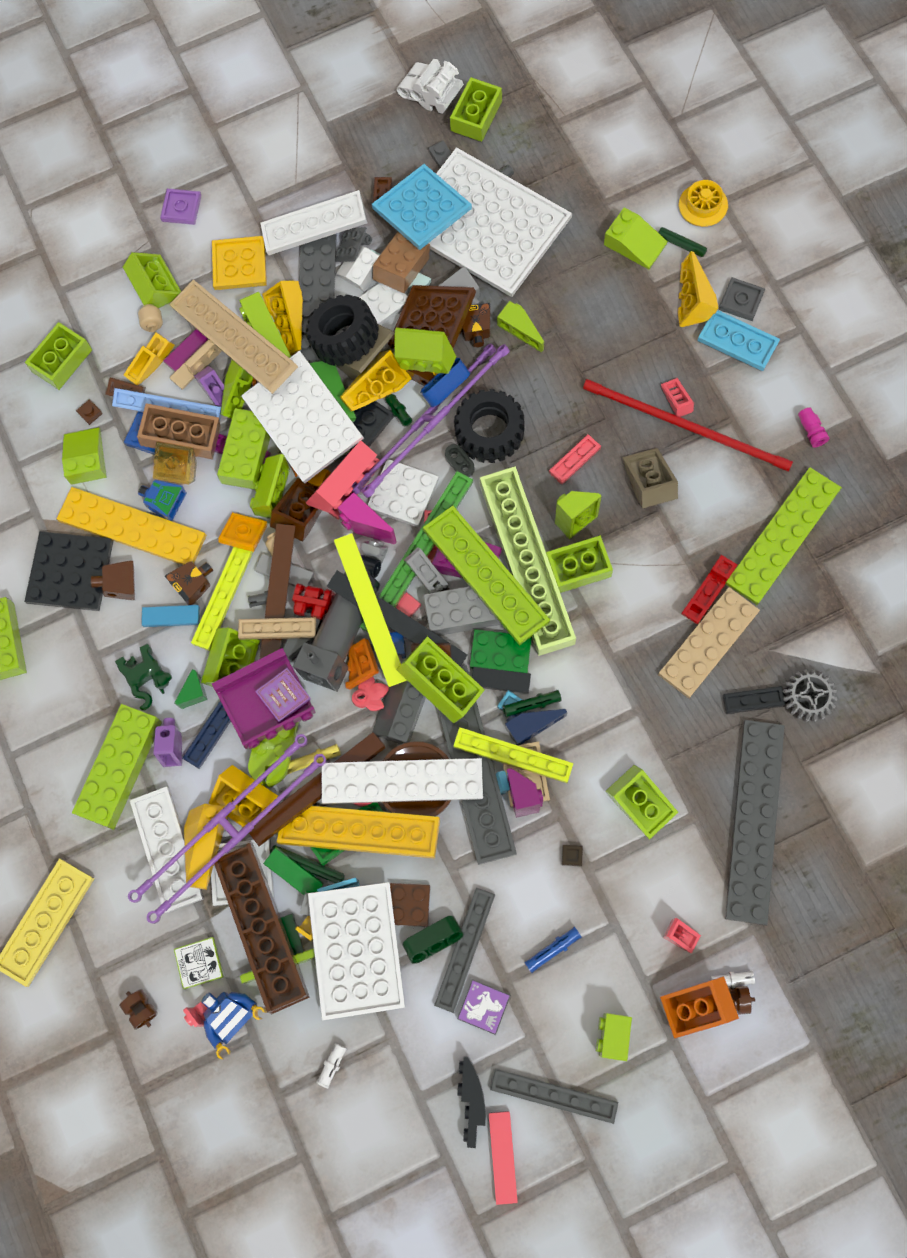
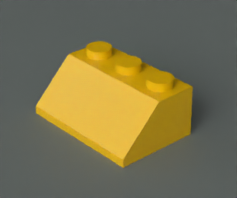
(231, 785)

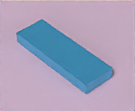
(170, 616)

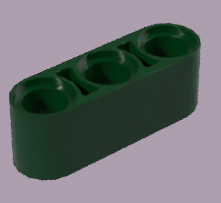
(432, 939)

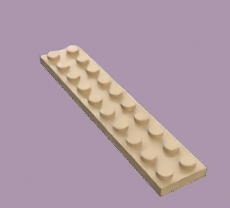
(234, 336)

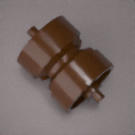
(742, 999)
(139, 1010)

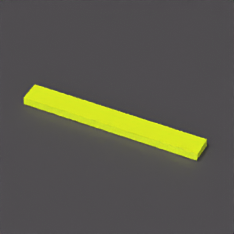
(369, 608)

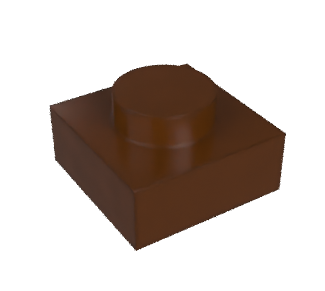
(89, 412)

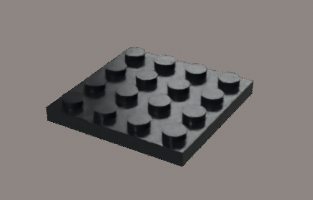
(64, 571)

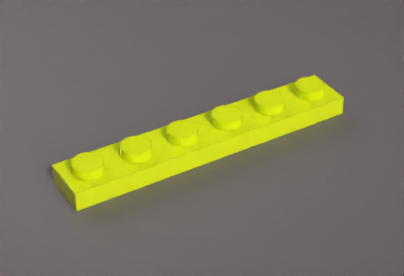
(221, 598)
(513, 755)

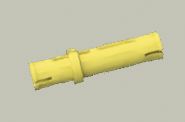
(305, 761)

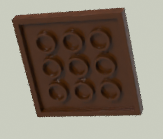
(436, 310)

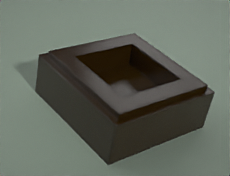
(572, 855)

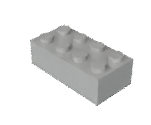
(457, 611)

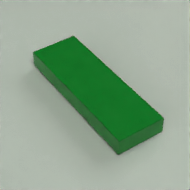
(292, 872)

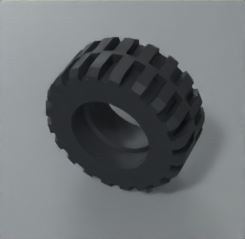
(351, 343)
(489, 404)

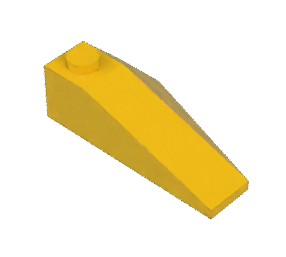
(285, 306)

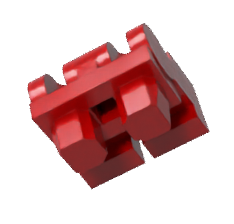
(312, 599)

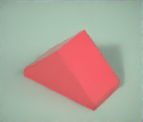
(681, 935)

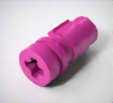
(812, 426)

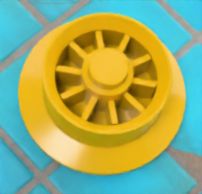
(703, 203)

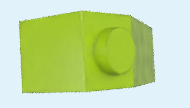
(517, 322)
(236, 384)

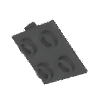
(351, 243)

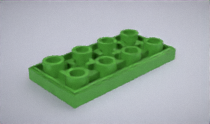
(332, 380)

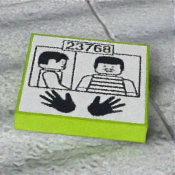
(198, 963)

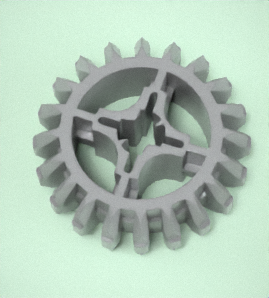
(811, 710)

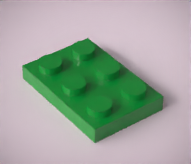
(499, 652)

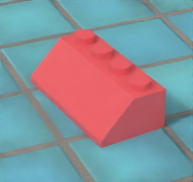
(342, 478)

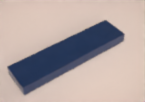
(207, 737)

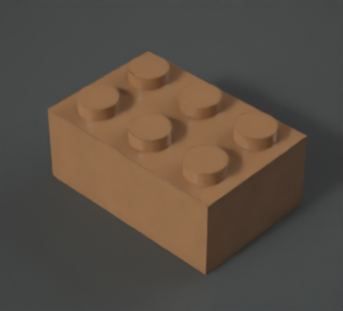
(400, 263)

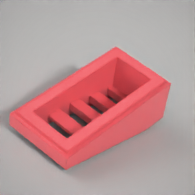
(682, 407)

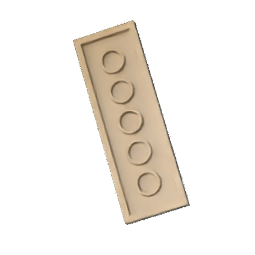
(708, 642)

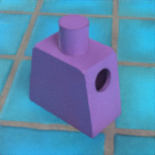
(168, 744)

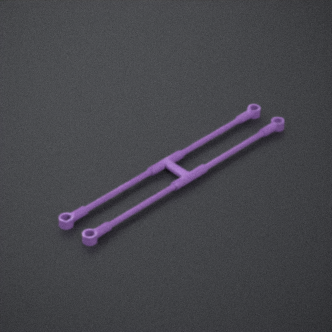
(427, 416)
(220, 819)

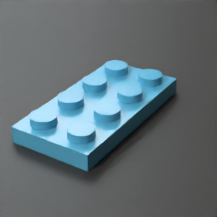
(739, 340)

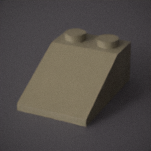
(651, 478)

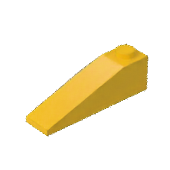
(697, 294)
(377, 381)
(205, 847)

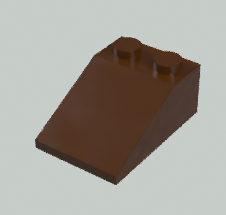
(294, 510)

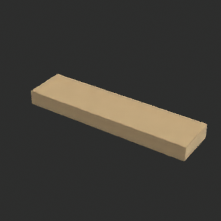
(277, 628)

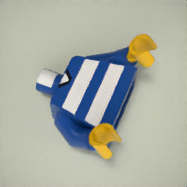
(227, 1016)

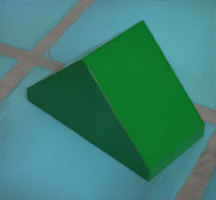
(191, 692)

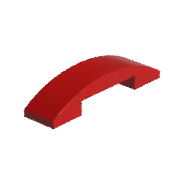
(709, 589)

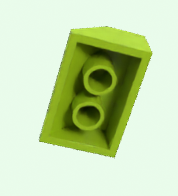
(151, 279)
(423, 350)
(270, 486)
(576, 511)
(228, 655)

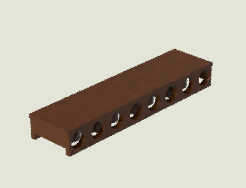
(261, 929)

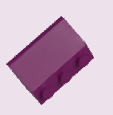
(524, 794)

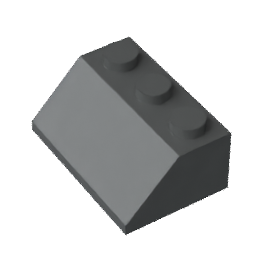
(400, 713)

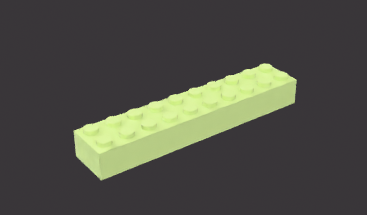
(527, 556)

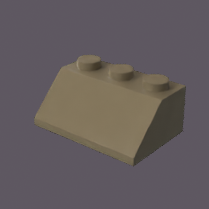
(355, 369)

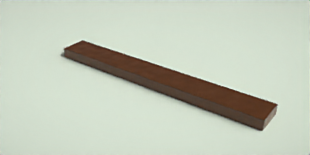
(278, 581)
(310, 792)

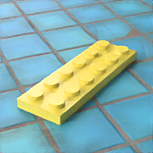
(44, 922)

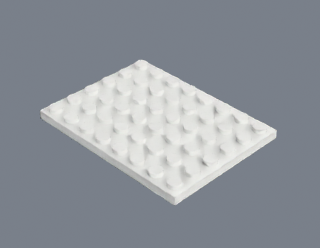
(503, 230)

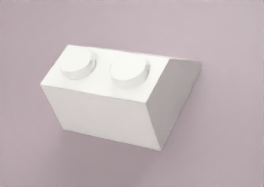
(360, 271)

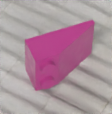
(364, 521)

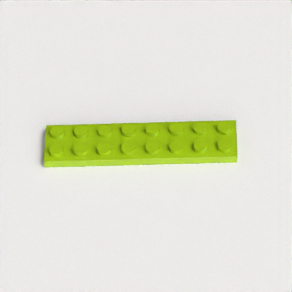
(783, 536)
(486, 575)

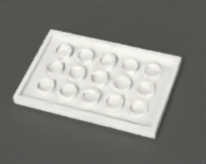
(304, 420)
(355, 951)

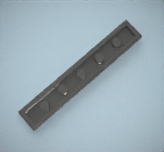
(464, 950)
(554, 1096)

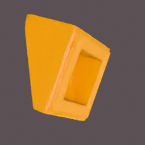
(318, 479)

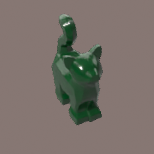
(142, 672)

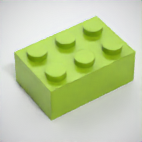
(476, 109)
(58, 356)
(580, 564)

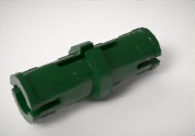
(398, 410)

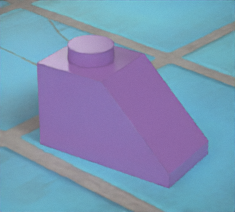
(211, 385)

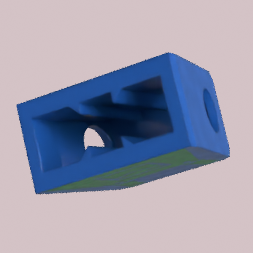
(163, 498)

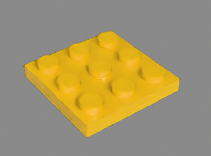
(239, 263)

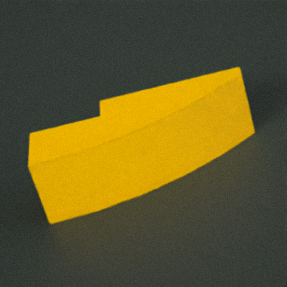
(148, 359)

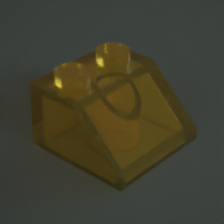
(174, 463)

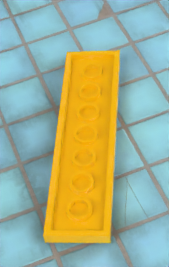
(131, 527)
(363, 831)

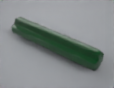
(683, 242)

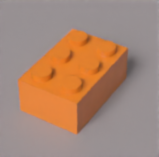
(699, 1007)

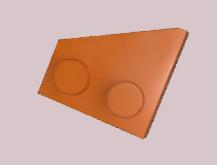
(361, 663)

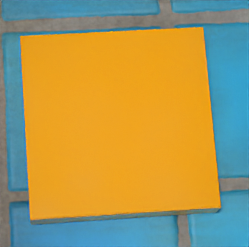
(242, 532)

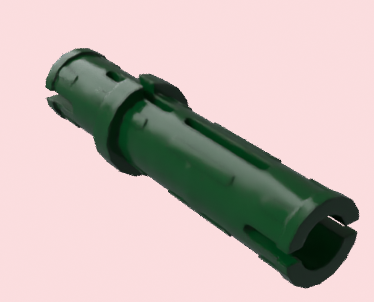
(539, 700)

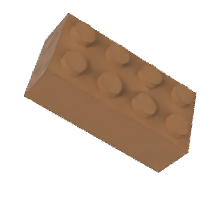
(179, 428)

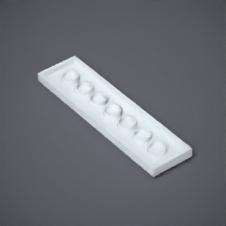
(402, 781)

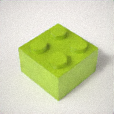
(614, 1036)

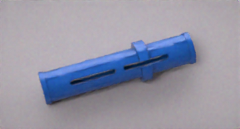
(559, 945)

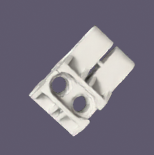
(430, 85)

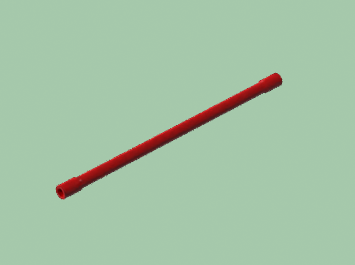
(775, 460)

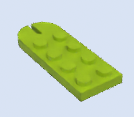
(267, 753)

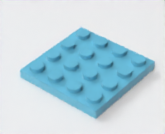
(421, 206)

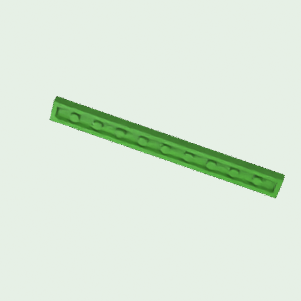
(403, 574)

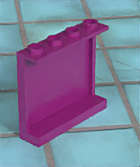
(246, 709)

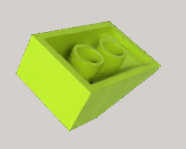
(634, 239)
(83, 456)
(641, 801)

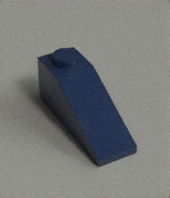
(530, 724)

